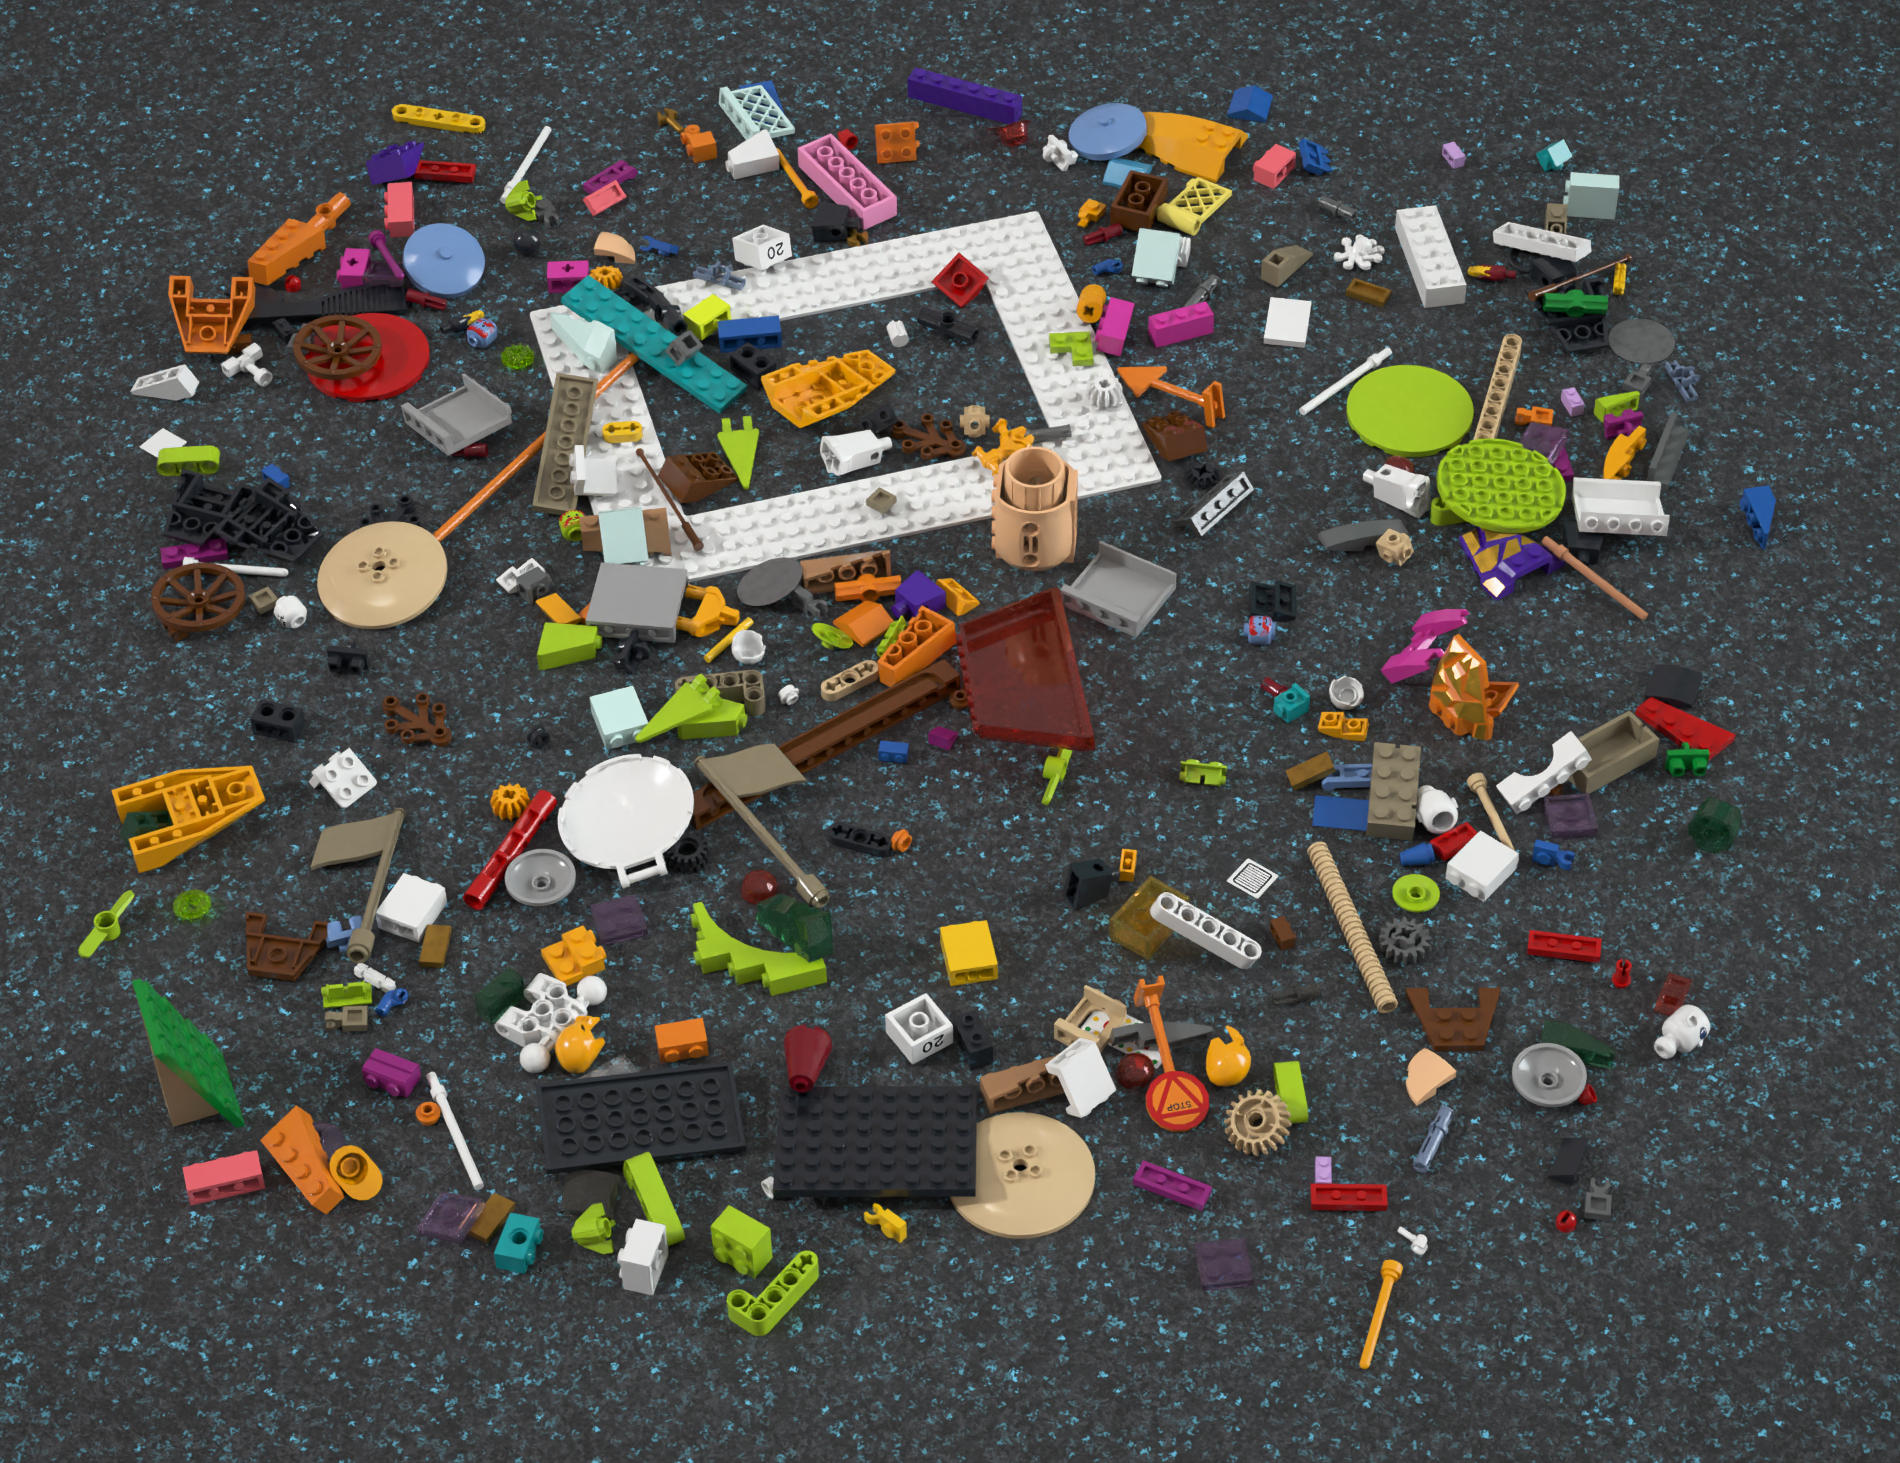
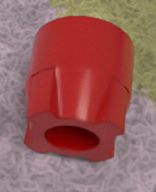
(847, 139)

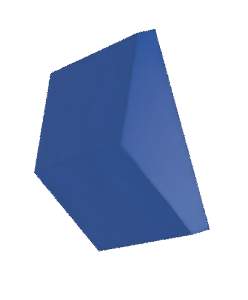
(1250, 104)

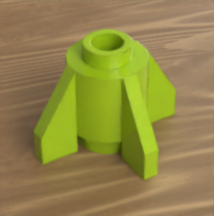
(521, 201)
(592, 1230)

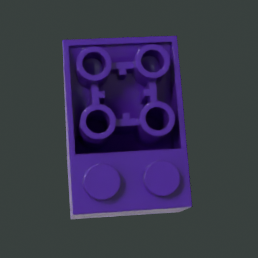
(394, 162)

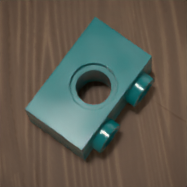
(515, 1256)

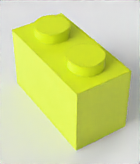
(704, 316)

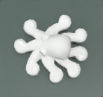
(1361, 252)

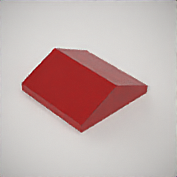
(960, 280)

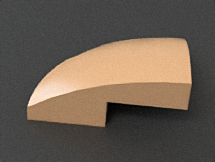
(614, 245)
(1426, 1074)

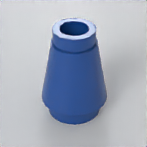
(1417, 855)

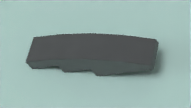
(1358, 535)
(1177, 1034)

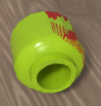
(570, 525)

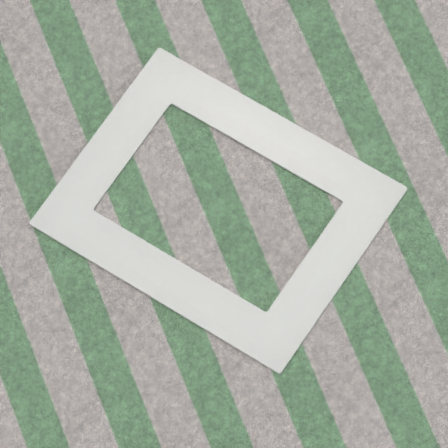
(1032, 301)

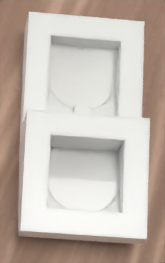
(508, 578)

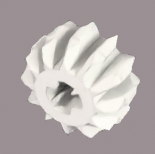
(1104, 391)

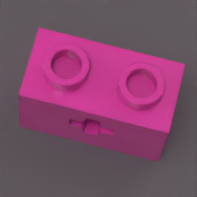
(353, 266)
(565, 275)

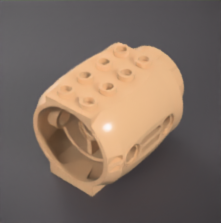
(1035, 510)

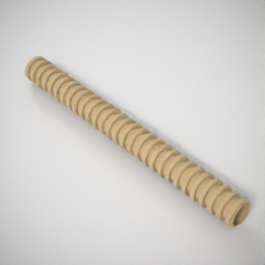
(1352, 927)

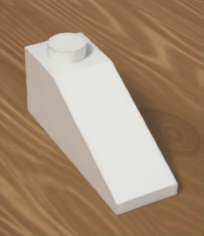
(167, 384)

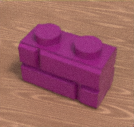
(391, 1073)

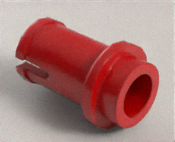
(1621, 977)

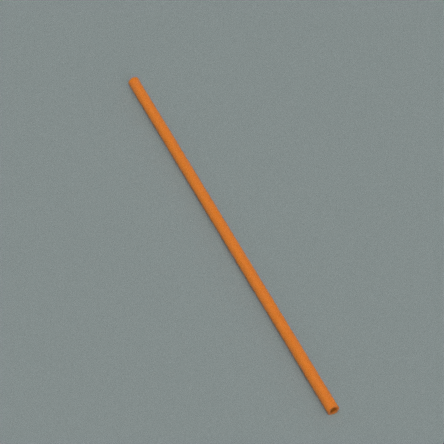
(523, 458)

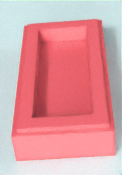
(604, 198)

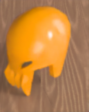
(576, 1047)
(1227, 1063)

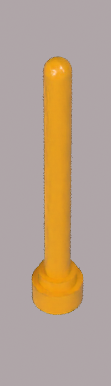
(809, 197)
(1391, 1272)

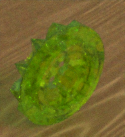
(517, 361)
(196, 898)

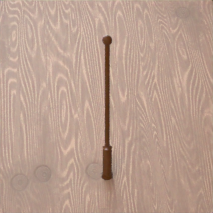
(1533, 295)
(697, 544)

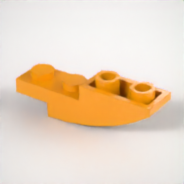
(1622, 452)

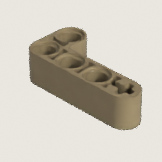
(736, 687)

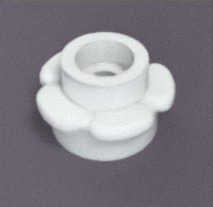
(788, 694)

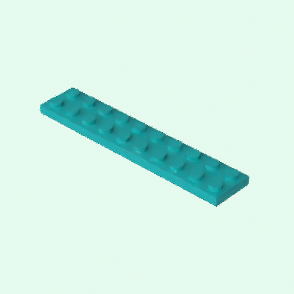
(650, 340)

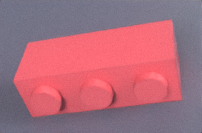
(399, 209)
(223, 1177)

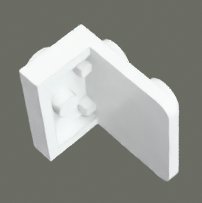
(592, 476)
(344, 778)

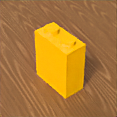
(968, 953)

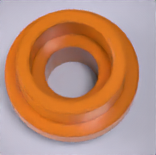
(901, 840)
(428, 1118)

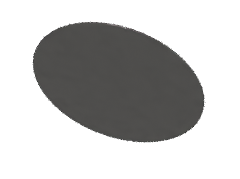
(1641, 341)
(769, 581)

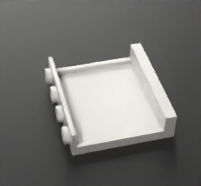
(1619, 506)

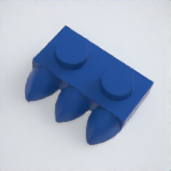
(1314, 157)

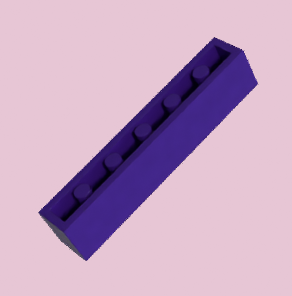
(964, 96)

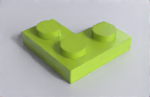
(1076, 343)

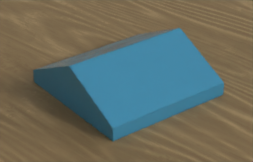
(1119, 168)

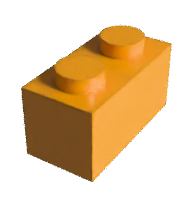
(1127, 865)

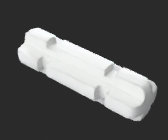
(374, 977)

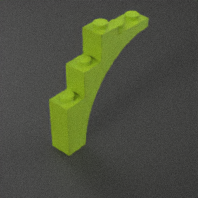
(746, 963)

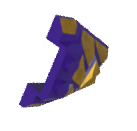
(1504, 558)

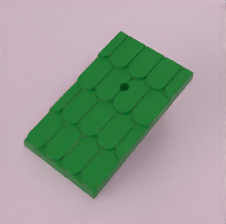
(186, 1062)

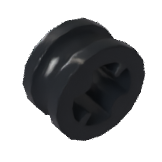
(538, 737)

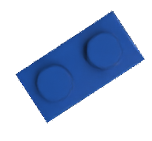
(275, 474)
(893, 751)

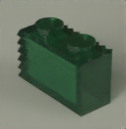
(499, 995)

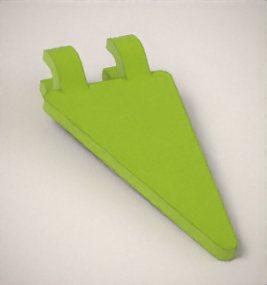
(740, 448)
(682, 708)

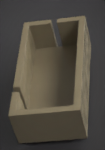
(1614, 751)
(1393, 791)

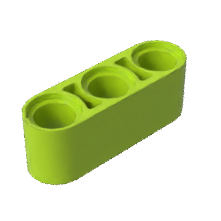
(193, 458)
(1291, 1090)

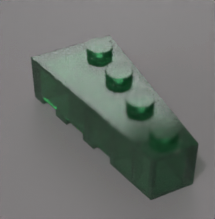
(797, 926)

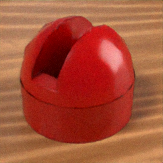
(292, 283)
(1588, 1095)
(1569, 1225)

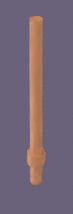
(1562, 552)

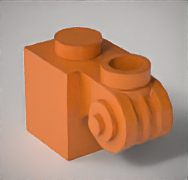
(699, 145)

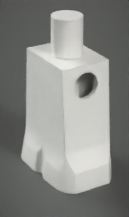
(852, 451)
(1401, 489)

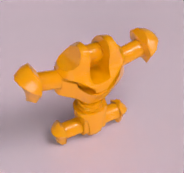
(1009, 443)

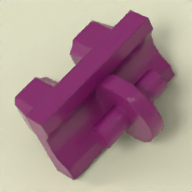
(1623, 424)

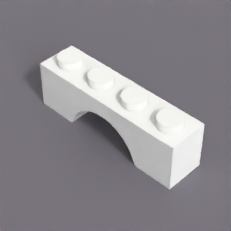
(1524, 790)

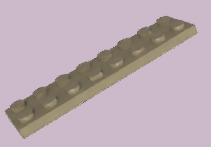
(566, 427)

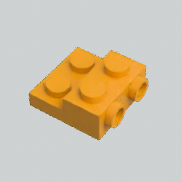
(575, 956)

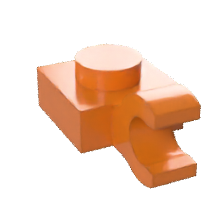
(1537, 415)

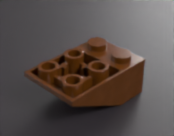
(1176, 435)
(695, 475)

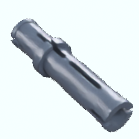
(1437, 1131)

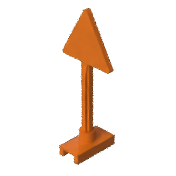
(1142, 378)

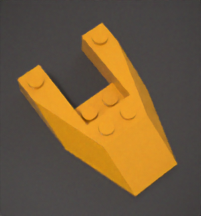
(198, 804)

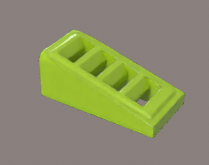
(1616, 404)

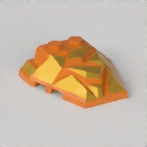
(1459, 691)

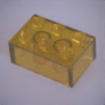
(1134, 924)

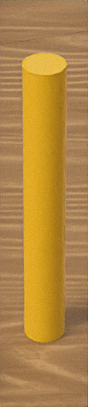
(724, 643)

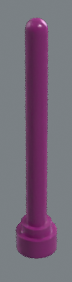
(378, 241)

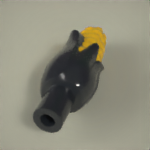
(461, 322)

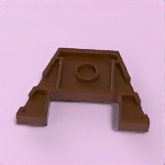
(279, 955)
(1455, 1027)

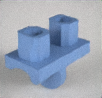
(337, 937)

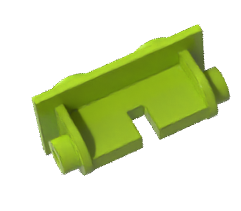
(891, 635)
(1193, 770)
(351, 995)

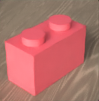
(1274, 166)

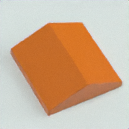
(864, 622)
(1500, 695)

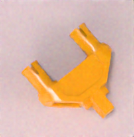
(710, 614)

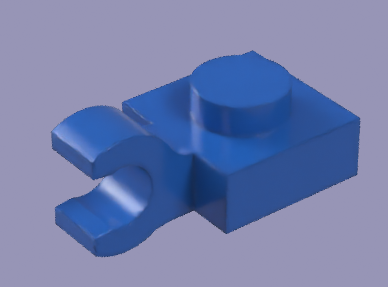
(664, 248)
(1549, 854)

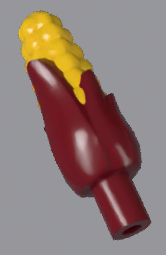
(1491, 272)

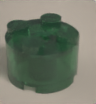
(1715, 825)

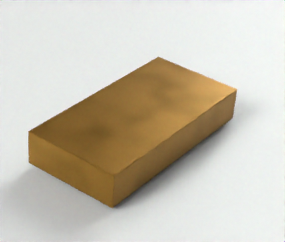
(1368, 292)
(1310, 771)
(435, 946)
(492, 1218)

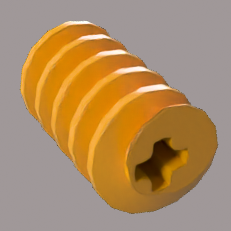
(1091, 303)

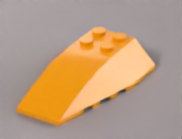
(1190, 143)
(826, 387)

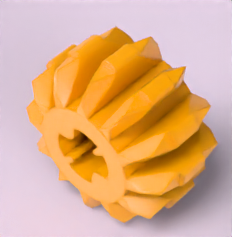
(607, 276)
(509, 801)

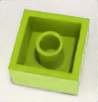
(741, 1242)

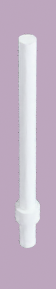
(526, 163)
(1372, 362)
(439, 1095)

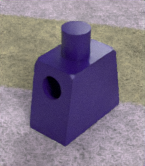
(915, 592)

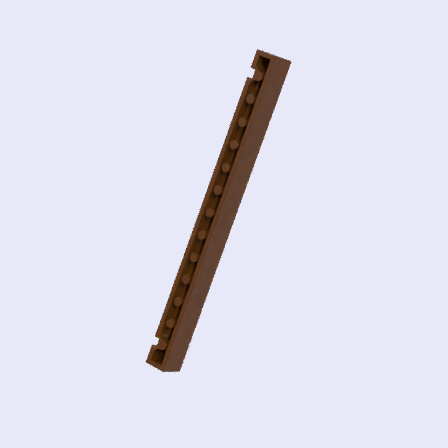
(844, 731)

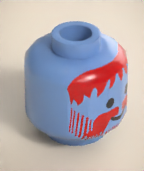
(482, 333)
(1260, 630)

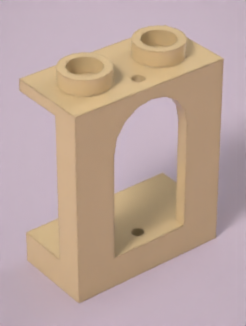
(1093, 1000)

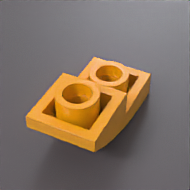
(1338, 726)

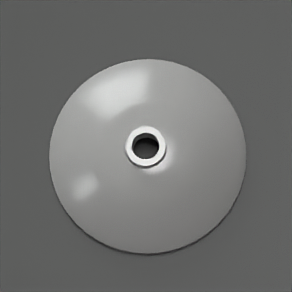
(540, 877)
(1550, 1065)

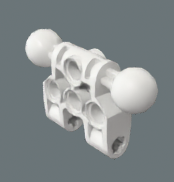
(548, 1017)

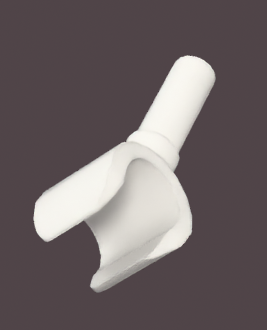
(1419, 1242)

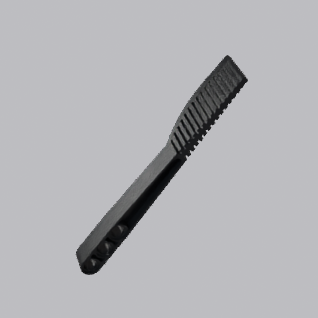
(346, 301)

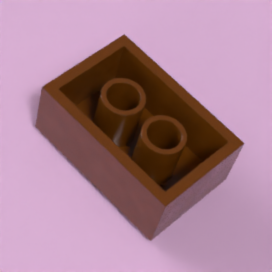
(1138, 201)

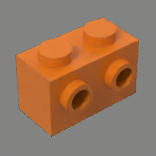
(681, 1040)

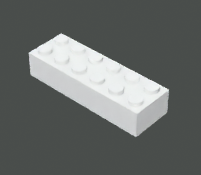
(1430, 256)

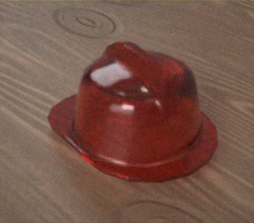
(1013, 133)

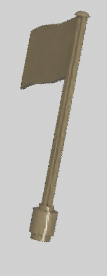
(755, 773)
(357, 842)

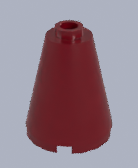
(805, 1055)

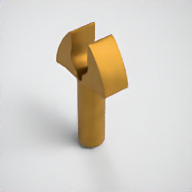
(669, 118)
(855, 236)

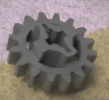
(1404, 940)

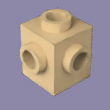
(974, 414)
(1394, 547)

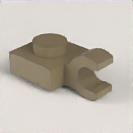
(351, 1019)

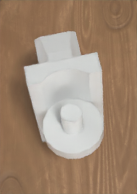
(1058, 153)

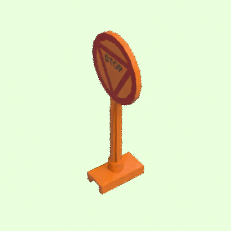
(1174, 1098)

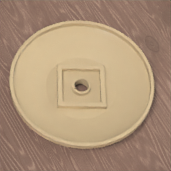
(388, 597)
(1043, 1195)

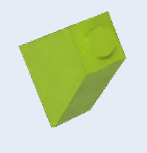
(567, 644)
(723, 721)

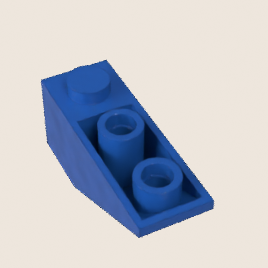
(1759, 507)

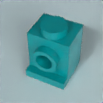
(1291, 703)

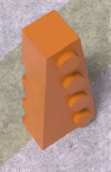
(285, 250)
(917, 646)
(301, 1155)

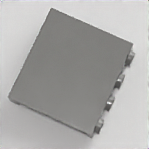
(459, 417)
(1120, 590)
(637, 600)

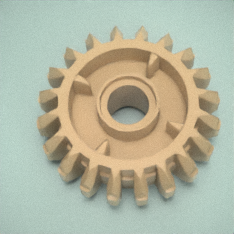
(1247, 1112)

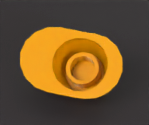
(355, 1172)

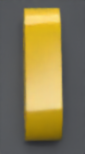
(622, 432)

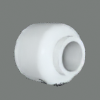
(290, 611)

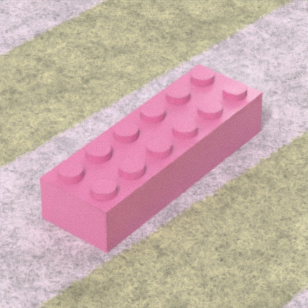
(847, 180)

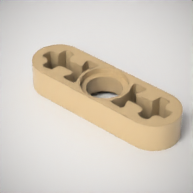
(863, 673)

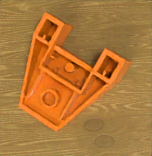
(210, 324)

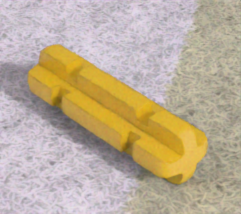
(1619, 278)

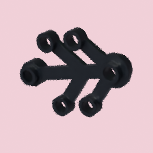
(405, 506)

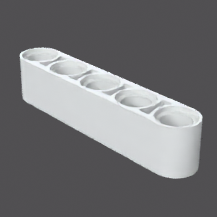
(1217, 931)

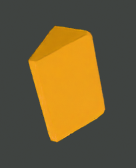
(957, 598)
(558, 610)

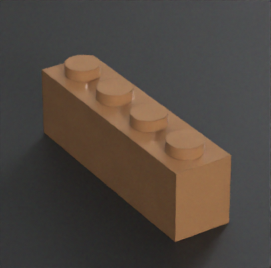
(655, 531)
(822, 573)
(1019, 1086)

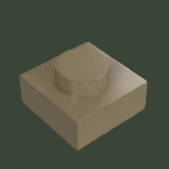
(881, 500)
(263, 600)

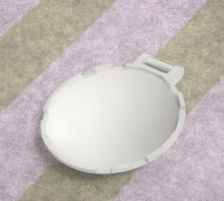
(626, 814)

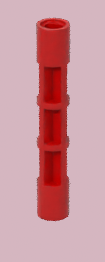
(511, 847)

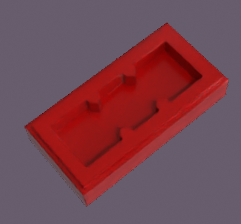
(1453, 841)

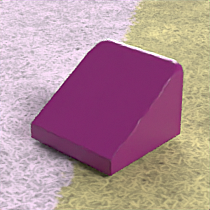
(942, 737)

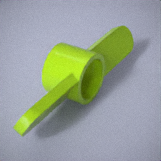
(1055, 770)
(102, 919)

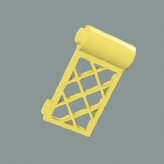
(1183, 217)

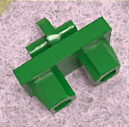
(1687, 759)

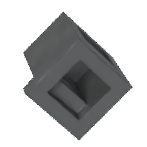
(684, 347)
(533, 584)

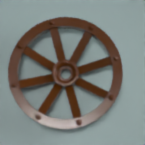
(337, 350)
(198, 600)

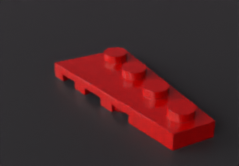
(1684, 727)

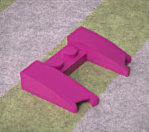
(1416, 656)

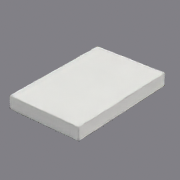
(1287, 322)

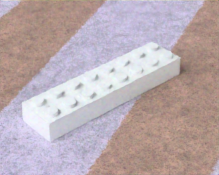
(1542, 241)

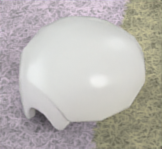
(748, 647)
(1346, 693)

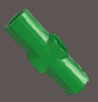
(1575, 303)

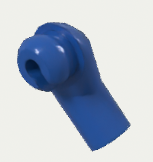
(1108, 265)
(391, 999)

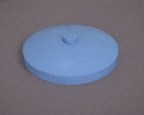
(1107, 131)
(443, 260)

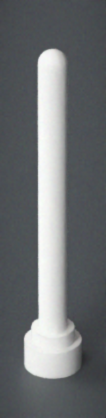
(243, 569)

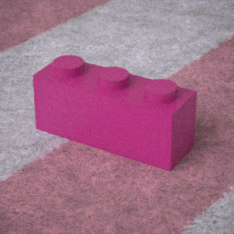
(1180, 324)
(1114, 326)

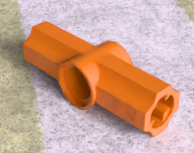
(328, 212)
(867, 588)

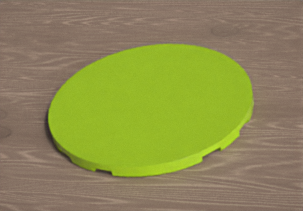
(1410, 410)
(1501, 486)

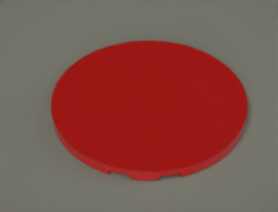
(400, 365)

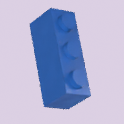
(758, 331)

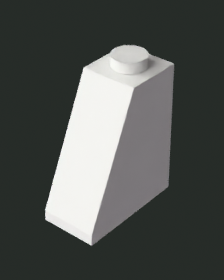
(753, 156)

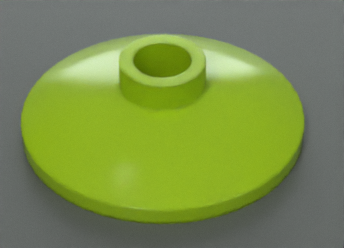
(831, 636)
(1416, 893)

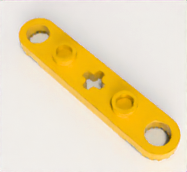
(438, 118)

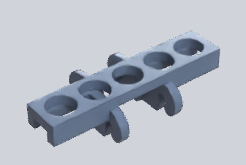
(712, 271)
(1685, 382)

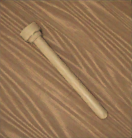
(1478, 784)

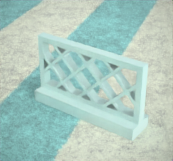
(743, 118)

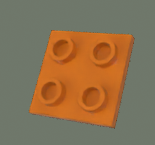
(896, 142)

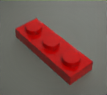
(445, 171)
(1564, 946)
(1349, 1197)

